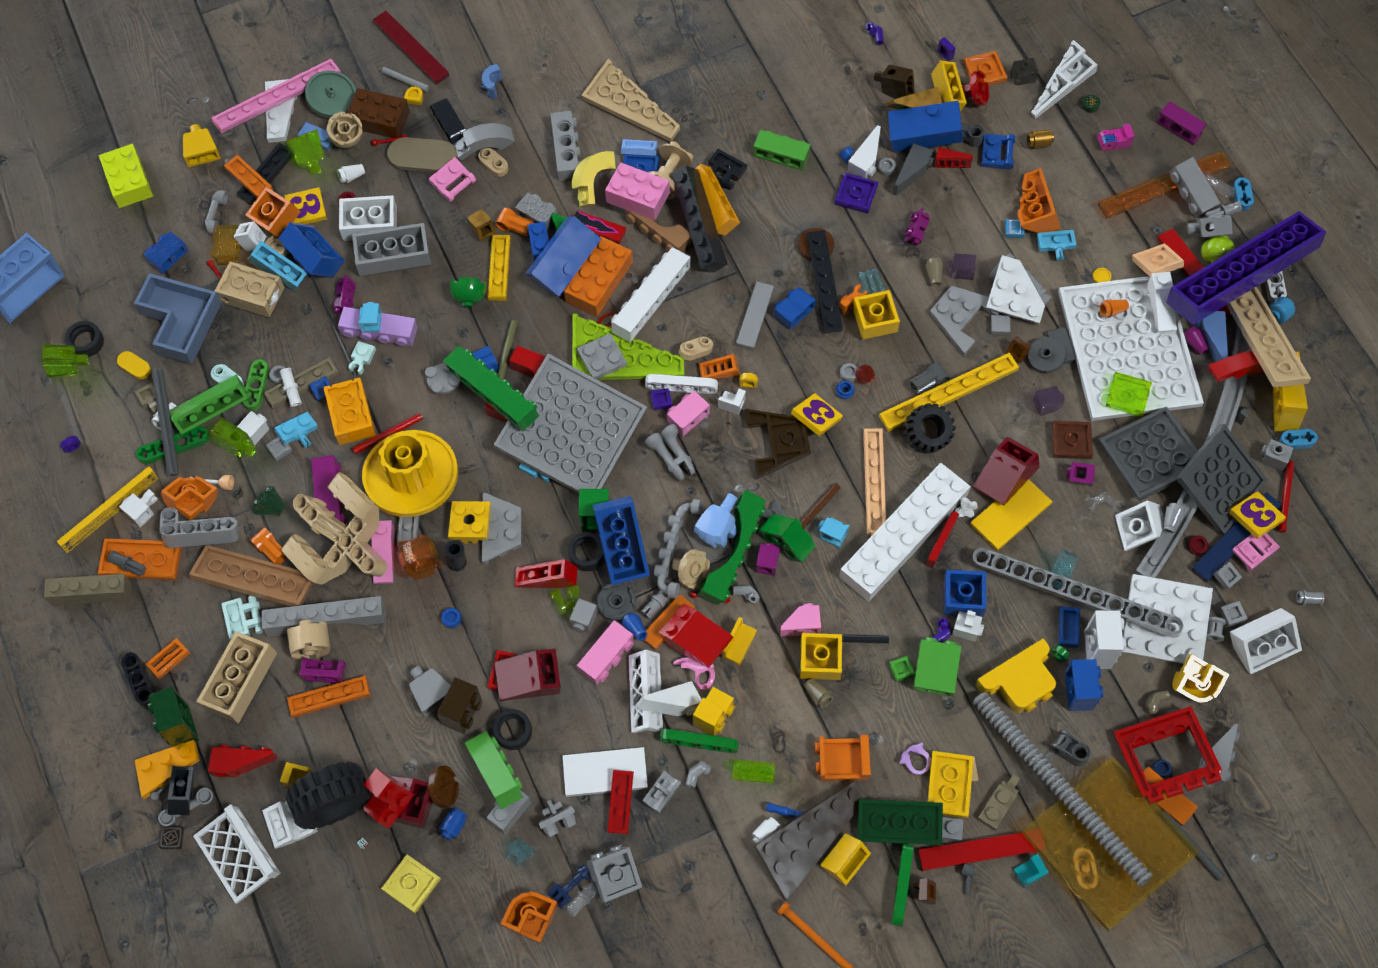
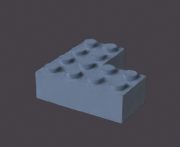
(185, 314)

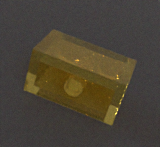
(225, 245)

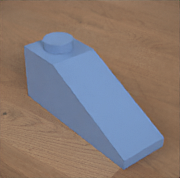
(1214, 333)

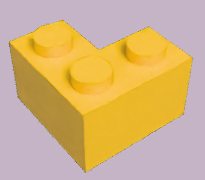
(712, 712)

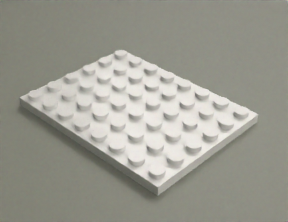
(1128, 346)

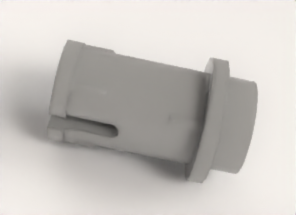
(1309, 597)

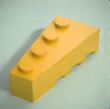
(1289, 406)

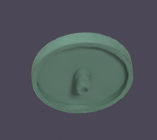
(329, 93)

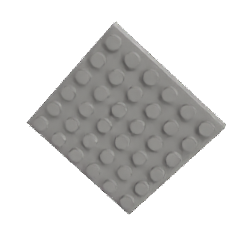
(577, 429)

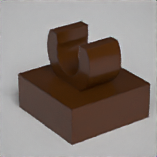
(1018, 349)
(927, 891)

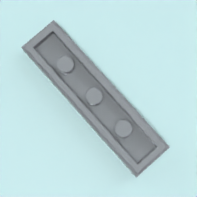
(755, 316)

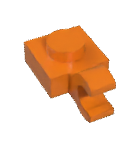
(846, 302)

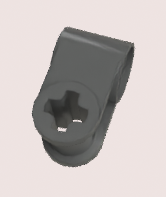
(1069, 747)

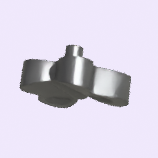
(776, 509)

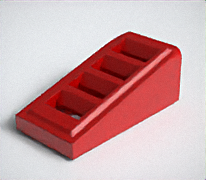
(952, 159)

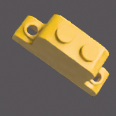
(1021, 679)

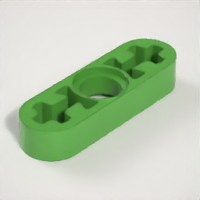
(253, 377)

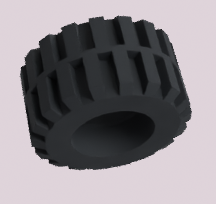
(943, 423)

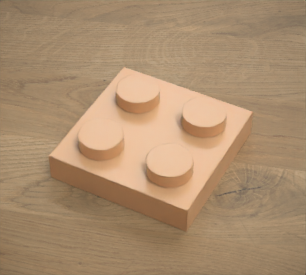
(1158, 260)

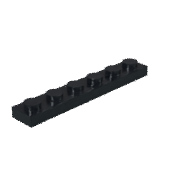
(824, 281)

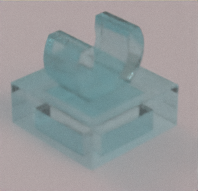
(520, 850)

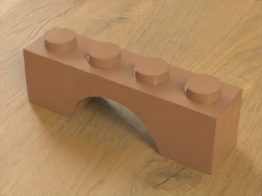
(669, 237)

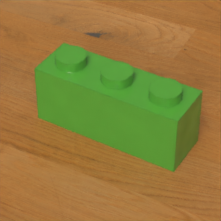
(781, 150)

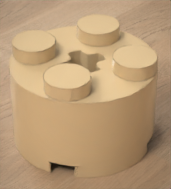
(308, 640)

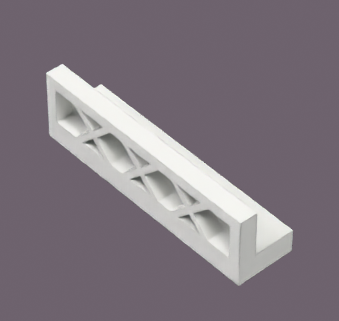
(650, 682)

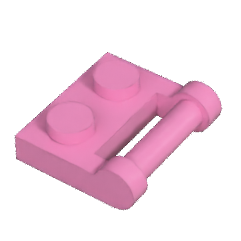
(448, 175)

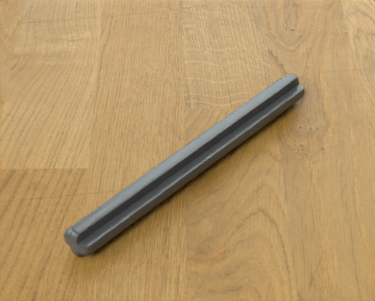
(165, 422)

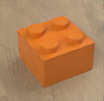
(272, 212)

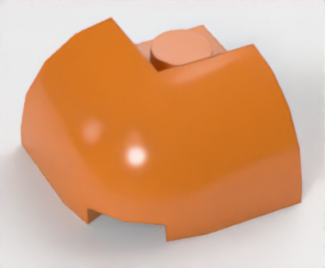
(189, 496)
(530, 915)

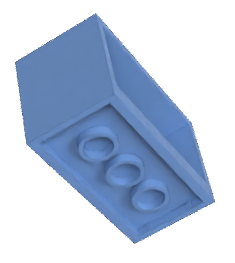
(25, 276)

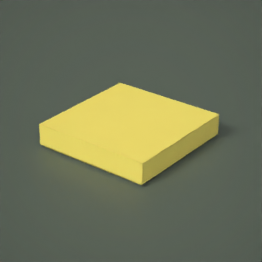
(411, 883)

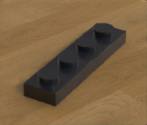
(268, 170)

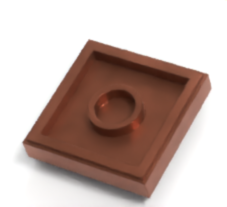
(1072, 439)

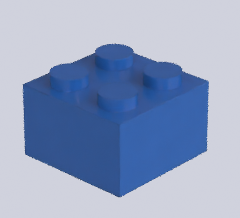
(964, 592)
(1083, 685)

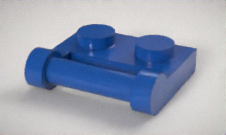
(992, 149)

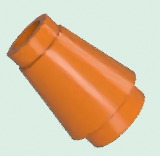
(1113, 307)

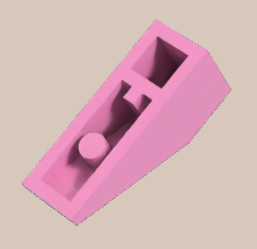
(384, 544)

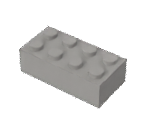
(391, 249)

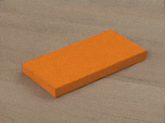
(159, 560)

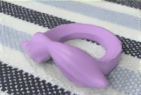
(905, 759)

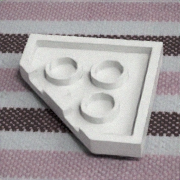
(1014, 292)

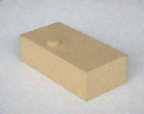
(237, 677)

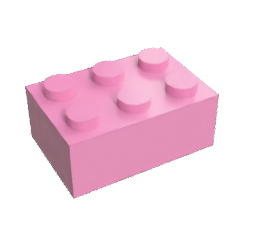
(637, 191)

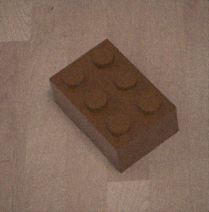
(379, 112)

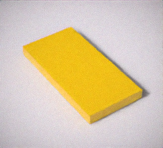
(1002, 523)

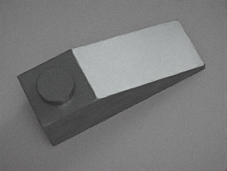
(915, 167)

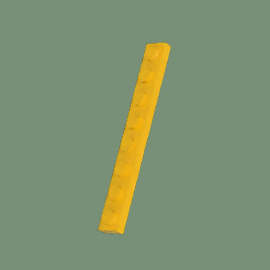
(951, 390)

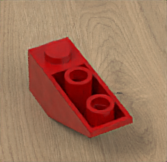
(233, 762)

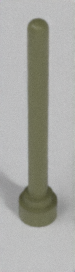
(507, 349)

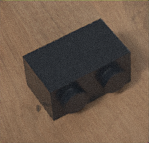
(180, 790)

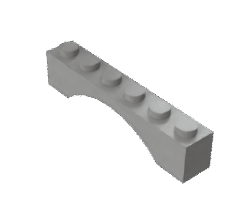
(354, 611)

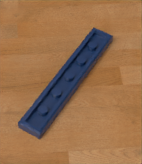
(1222, 550)

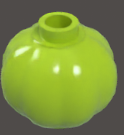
(1216, 248)

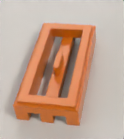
(173, 662)

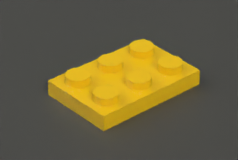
(951, 782)

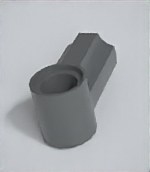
(973, 134)
(933, 376)

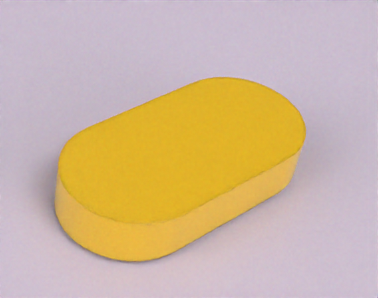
(134, 365)

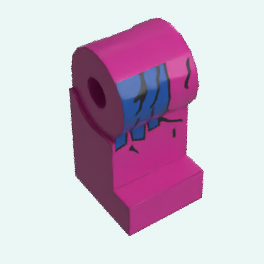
(1116, 138)

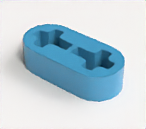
(1246, 193)
(1298, 438)

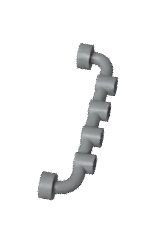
(671, 538)

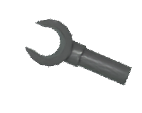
(968, 871)

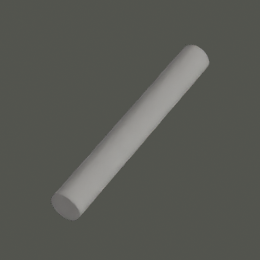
(405, 79)

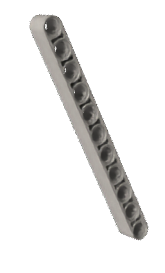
(1083, 599)

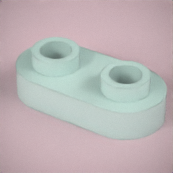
(227, 373)

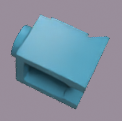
(370, 317)
(833, 531)

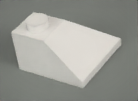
(1140, 524)

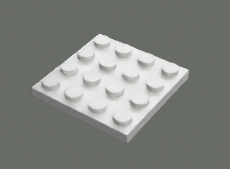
(1178, 599)

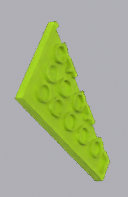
(640, 356)

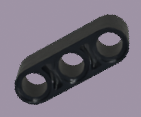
(448, 120)
(133, 674)

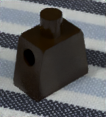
(896, 81)

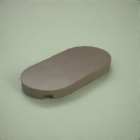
(420, 154)

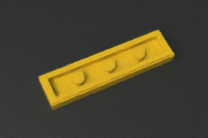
(499, 267)

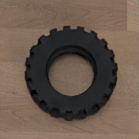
(327, 795)

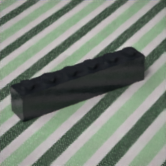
(699, 219)

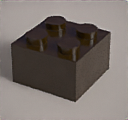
(460, 706)

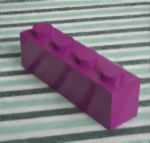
(324, 471)

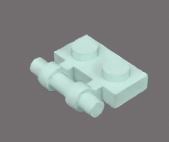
(236, 619)

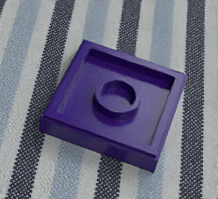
(856, 193)

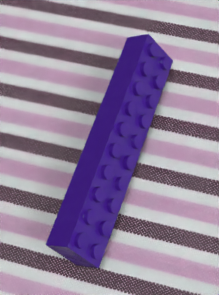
(1245, 267)

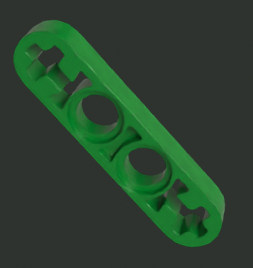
(151, 458)
(699, 741)
(902, 885)

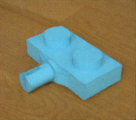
(1056, 241)
(296, 429)

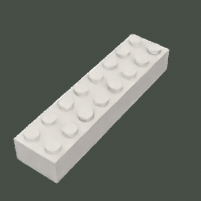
(904, 532)

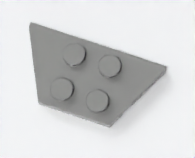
(504, 528)

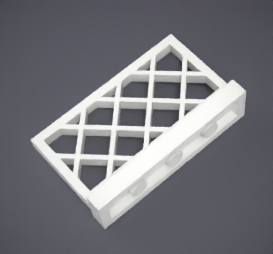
(248, 839)

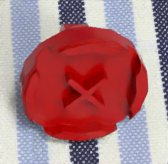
(977, 89)

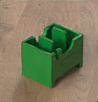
(587, 498)

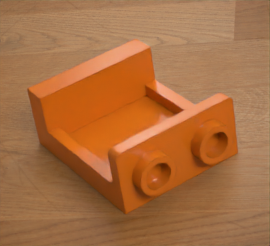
(843, 759)

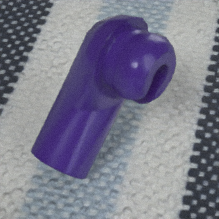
(875, 31)
(943, 630)

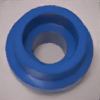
(845, 385)

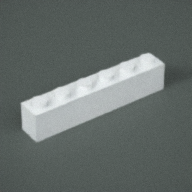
(650, 294)

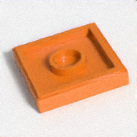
(989, 64)

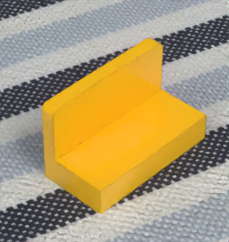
(740, 644)

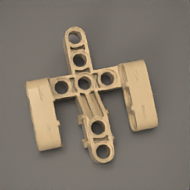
(350, 541)

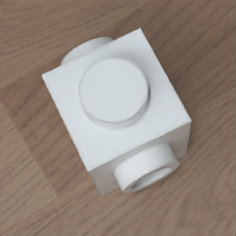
(249, 235)

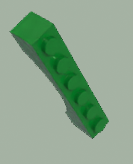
(746, 513)

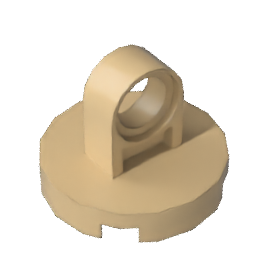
(692, 568)

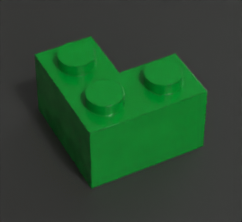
(789, 536)

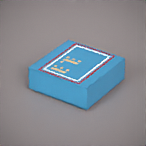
(1013, 229)

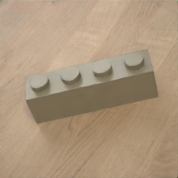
(87, 589)

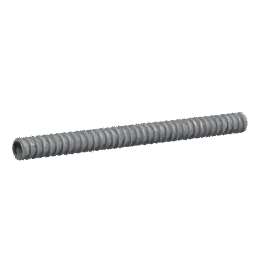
(1062, 789)

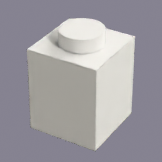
(254, 426)

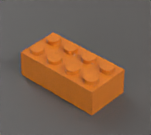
(598, 277)

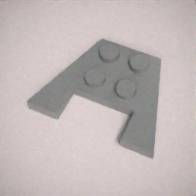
(955, 311)

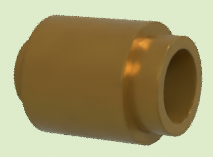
(1040, 138)

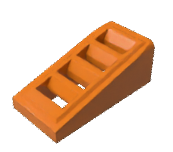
(729, 359)

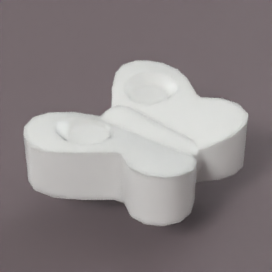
(967, 507)

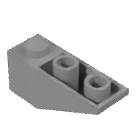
(1224, 753)

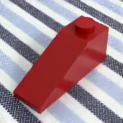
(547, 575)

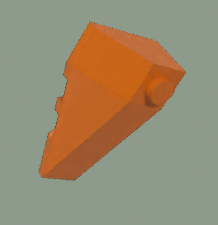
(1036, 205)

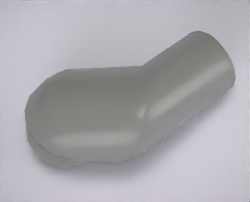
(695, 771)

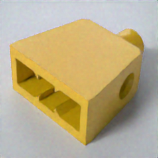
(199, 146)

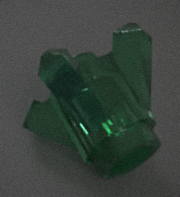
(269, 503)

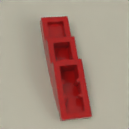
(1235, 366)

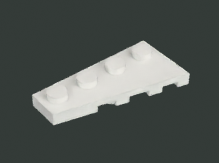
(278, 117)

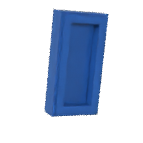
(1069, 627)

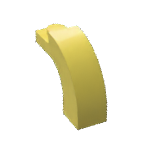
(585, 173)

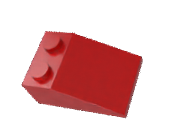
(695, 635)

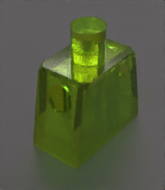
(307, 151)
(62, 360)
(232, 438)

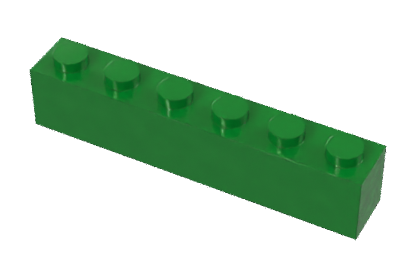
(491, 388)

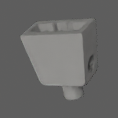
(1217, 226)
(428, 689)

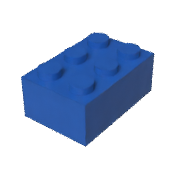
(311, 250)

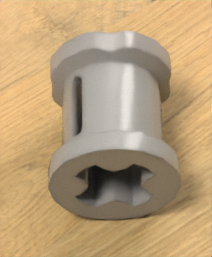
(1218, 623)

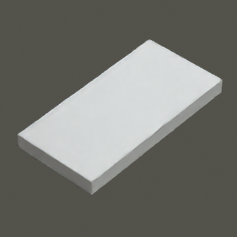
(593, 771)

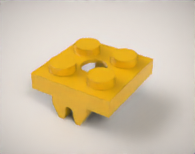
(473, 532)

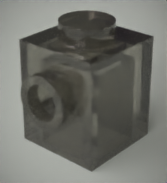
(1024, 71)

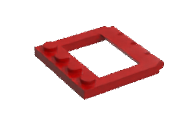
(1158, 729)

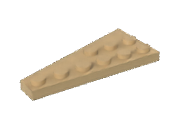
(624, 99)

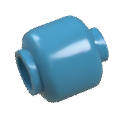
(1282, 309)

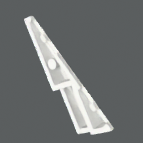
(1070, 73)

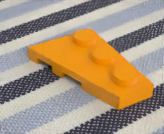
(156, 768)

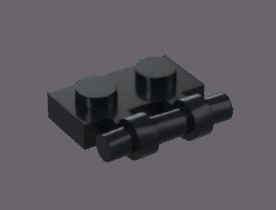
(729, 166)

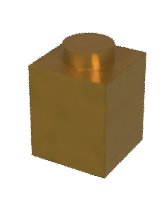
(481, 225)

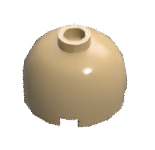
(344, 130)

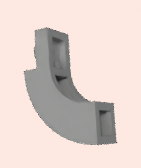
(483, 136)

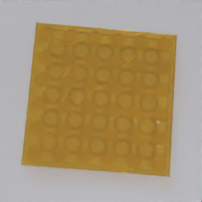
(1088, 866)

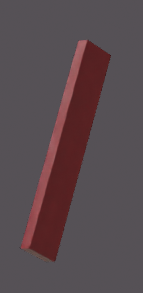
(411, 47)

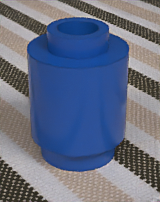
(452, 824)

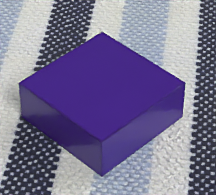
(946, 49)
(661, 399)

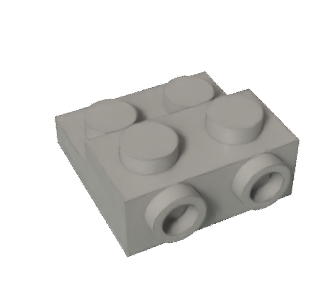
(614, 872)

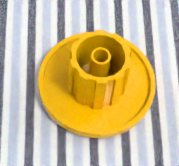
(410, 473)

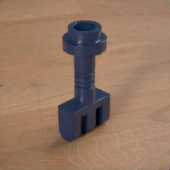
(563, 892)

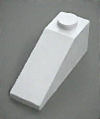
(864, 159)
(1159, 288)
(672, 701)

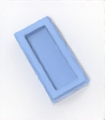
(639, 147)

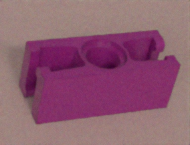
(1181, 123)

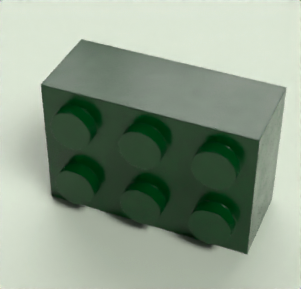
(172, 717)

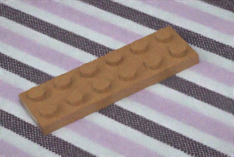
(251, 576)

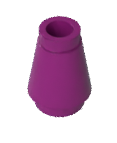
(1195, 340)

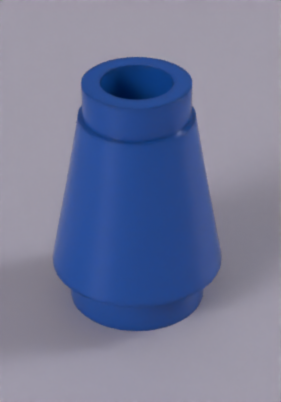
(634, 624)

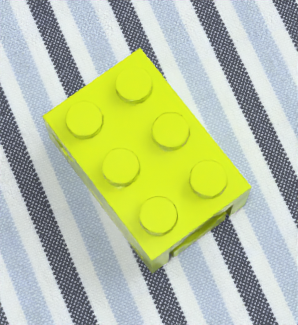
(125, 175)

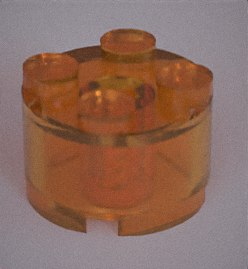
(418, 557)

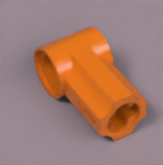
(511, 221)
(266, 543)

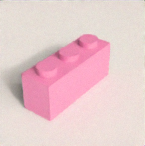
(605, 653)

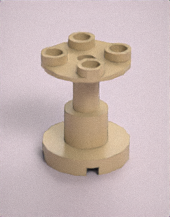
(674, 157)

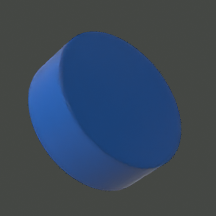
(451, 618)

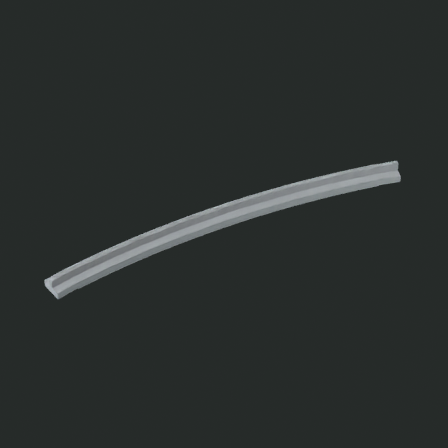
(1225, 414)

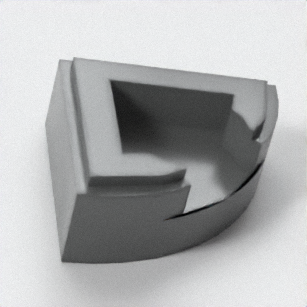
(1243, 414)

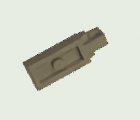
(999, 803)

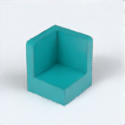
(1031, 871)

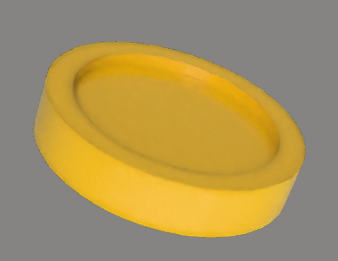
(1101, 275)

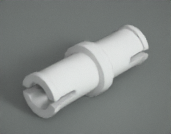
(290, 387)

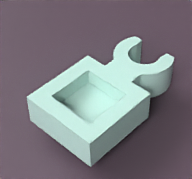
(361, 355)

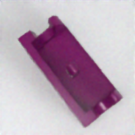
(322, 671)

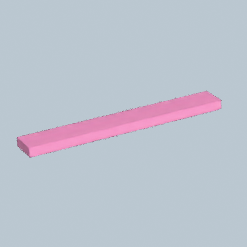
(269, 98)

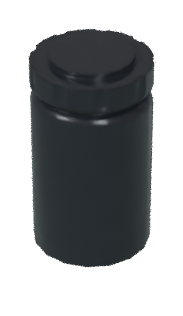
(455, 555)

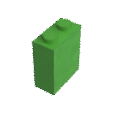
(937, 667)

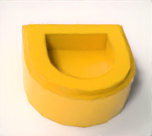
(414, 96)
(748, 380)

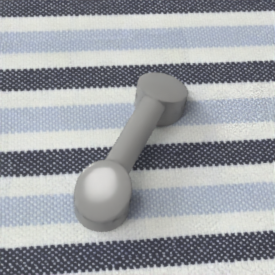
(221, 198)
(203, 796)

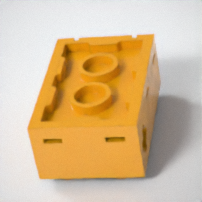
(349, 411)

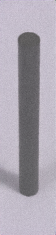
(1201, 856)

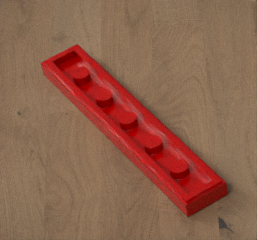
(1191, 263)
(974, 851)

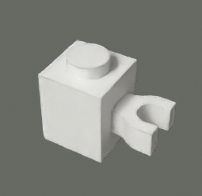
(138, 509)
(968, 626)

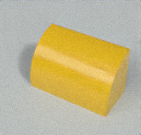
(845, 859)

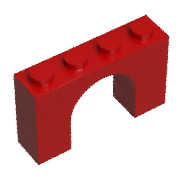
(522, 361)

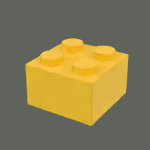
(876, 314)
(821, 656)

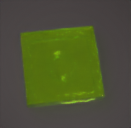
(1128, 394)

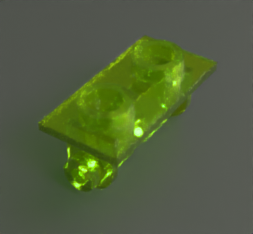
(754, 771)

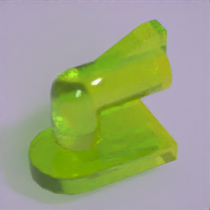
(572, 592)

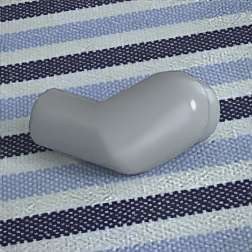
(748, 592)

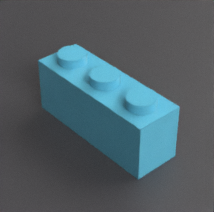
(277, 264)

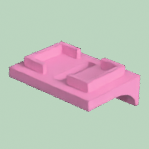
(1250, 556)

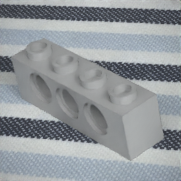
(563, 135)

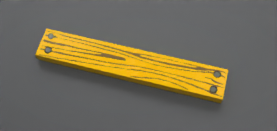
(106, 510)

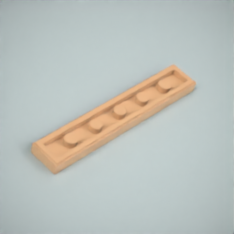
(874, 479)

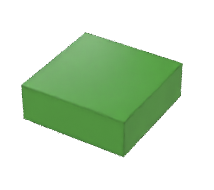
(901, 668)

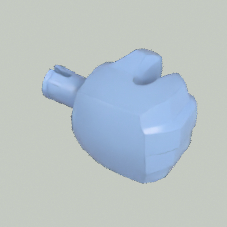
(717, 523)

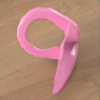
(698, 668)

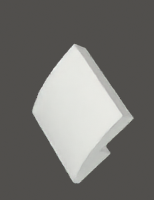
(282, 825)

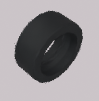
(81, 327)
(586, 565)
(510, 714)

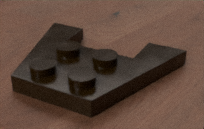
(786, 437)

